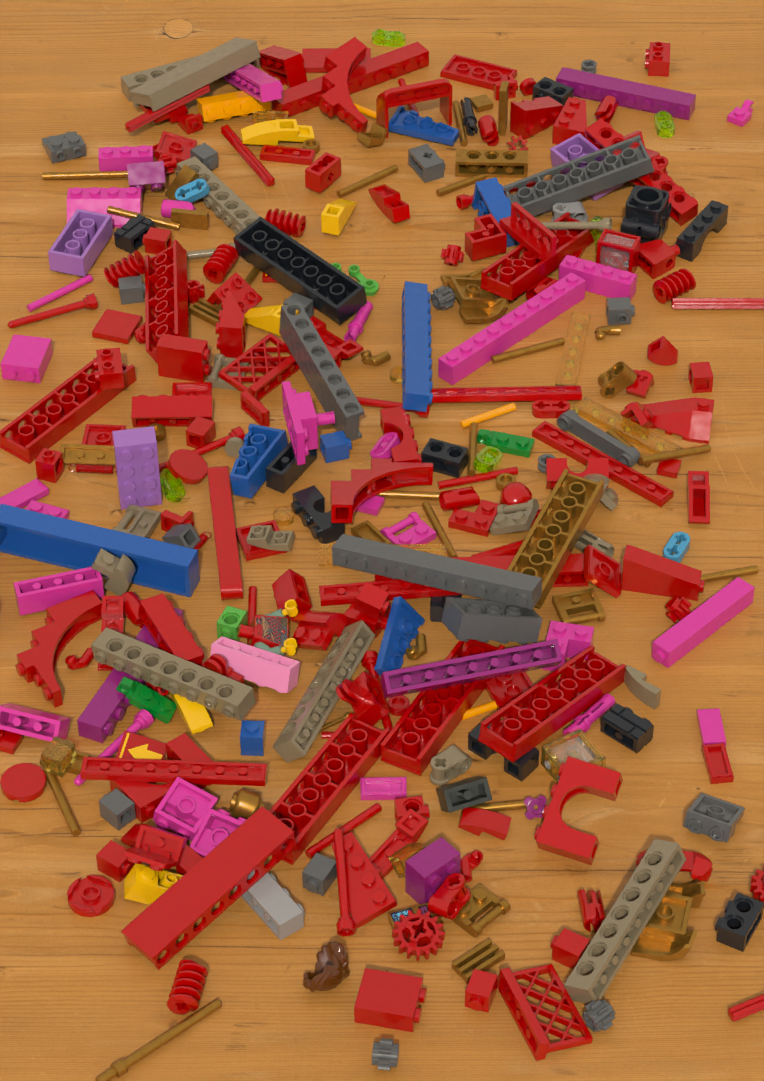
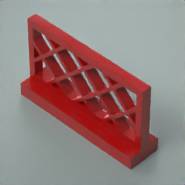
(273, 375)
(524, 1015)

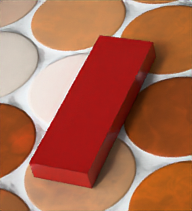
(287, 154)

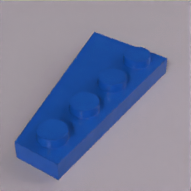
(413, 125)
(398, 634)

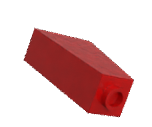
(659, 576)

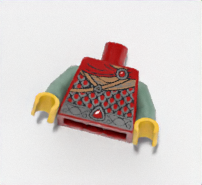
(271, 631)

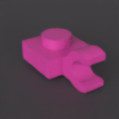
(742, 115)

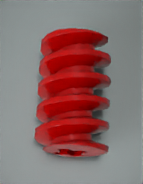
(287, 223)
(220, 263)
(129, 267)
(673, 285)
(187, 987)

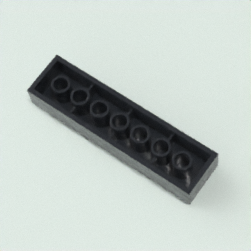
(300, 270)

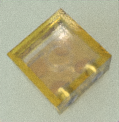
(573, 745)

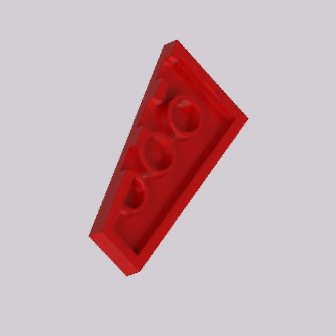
(366, 889)

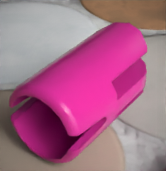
(167, 206)

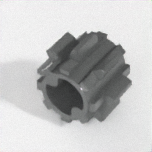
(443, 297)
(598, 1015)
(385, 1054)

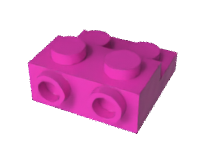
(183, 808)
(213, 830)

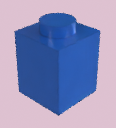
(335, 446)
(252, 738)

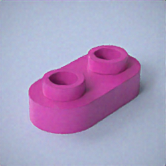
(383, 447)

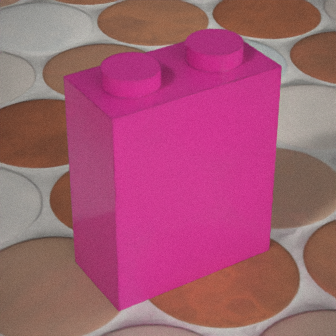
(26, 358)

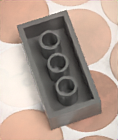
(490, 620)

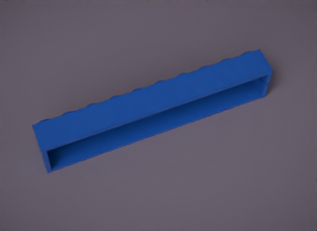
(76, 546)

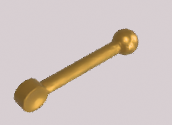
(334, 722)

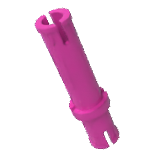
(356, 326)
(591, 715)

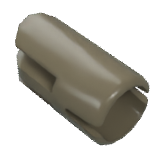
(589, 538)

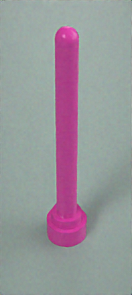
(142, 720)

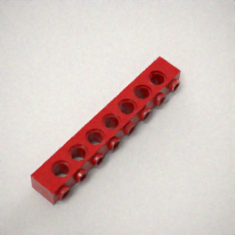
(683, 205)

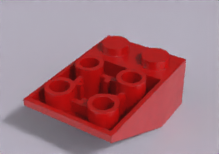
(231, 328)

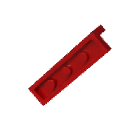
(529, 236)

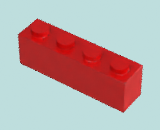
(170, 410)
(169, 629)

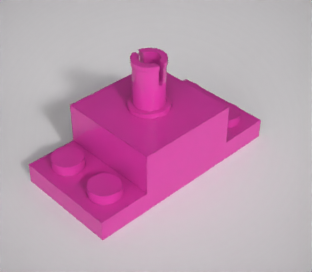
(302, 421)

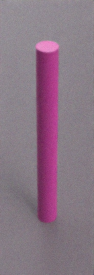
(60, 292)

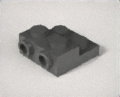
(64, 147)
(713, 817)

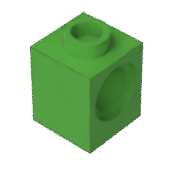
(229, 622)

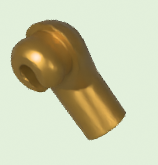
(607, 330)
(374, 360)
(418, 650)

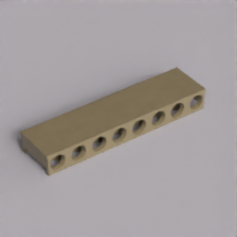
(195, 73)

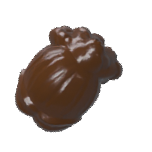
(329, 970)

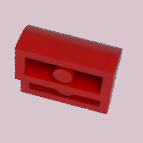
(317, 628)

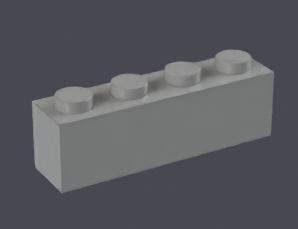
(274, 906)

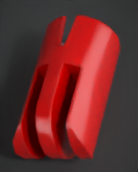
(606, 108)
(488, 130)
(539, 287)
(458, 498)
(131, 608)
(591, 908)

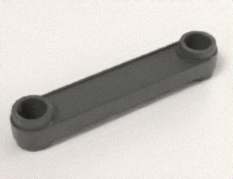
(599, 439)

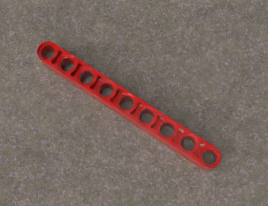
(224, 533)

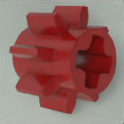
(521, 143)
(169, 163)
(452, 255)
(195, 291)
(678, 608)

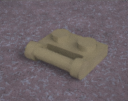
(222, 361)
(144, 521)
(517, 521)

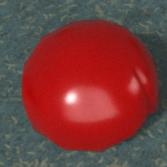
(515, 493)

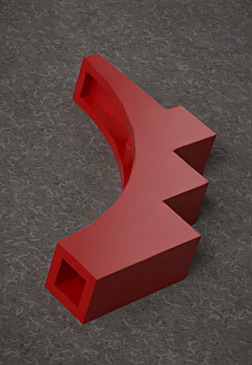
(337, 98)
(366, 483)
(48, 642)

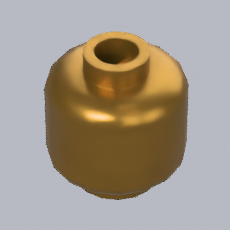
(245, 803)

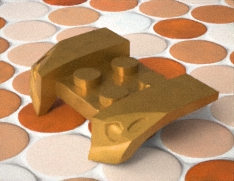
(475, 303)
(665, 932)

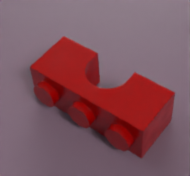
(556, 466)

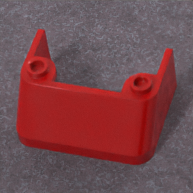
(412, 94)

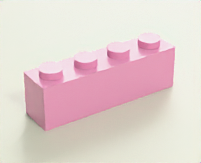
(258, 664)

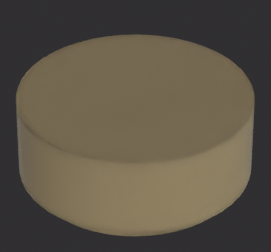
(233, 446)

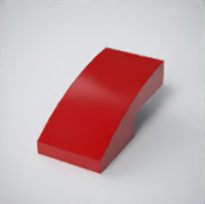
(478, 820)

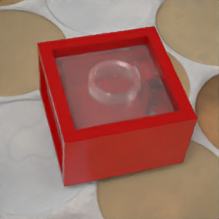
(618, 250)

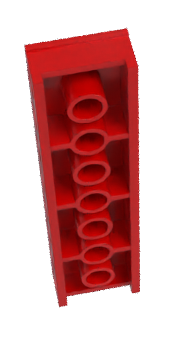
(523, 272)
(169, 298)
(61, 415)
(550, 705)
(435, 717)
(329, 782)
(208, 884)

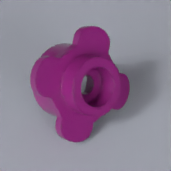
(531, 802)

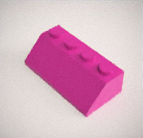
(99, 199)

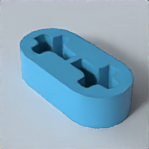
(192, 191)
(680, 549)

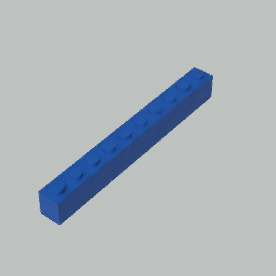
(416, 347)

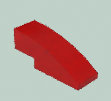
(390, 203)
(698, 497)

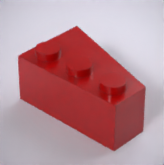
(533, 116)

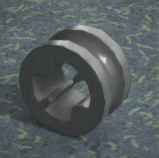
(589, 66)
(542, 462)

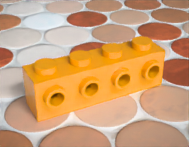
(229, 105)

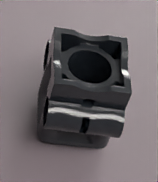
(646, 213)

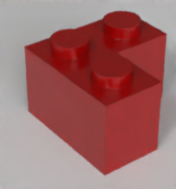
(486, 239)

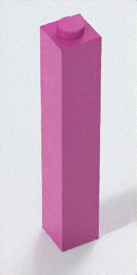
(702, 622)

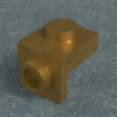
(374, 137)

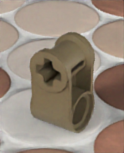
(449, 765)

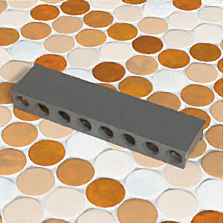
(582, 181)
(320, 369)

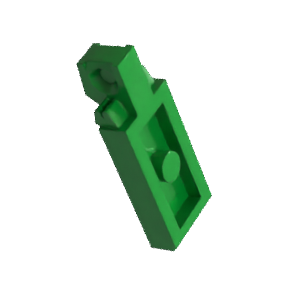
(506, 442)
(147, 699)

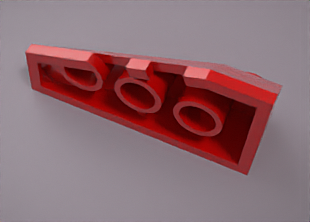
(683, 417)

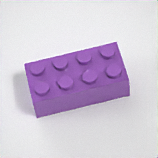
(572, 149)
(80, 242)
(137, 467)

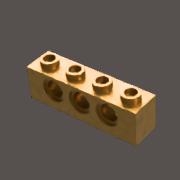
(491, 163)

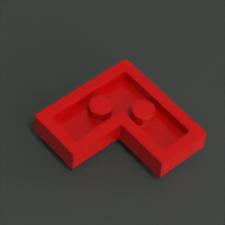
(477, 522)

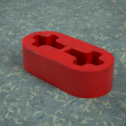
(549, 408)

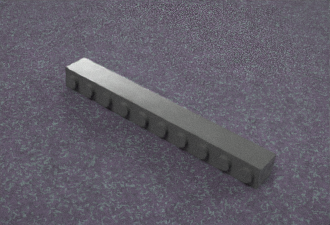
(437, 571)

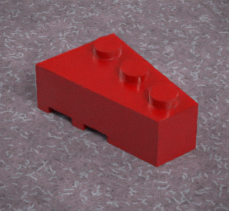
(283, 64)
(570, 120)

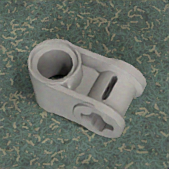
(575, 209)

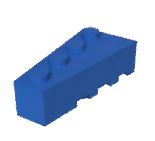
(491, 199)
(259, 450)

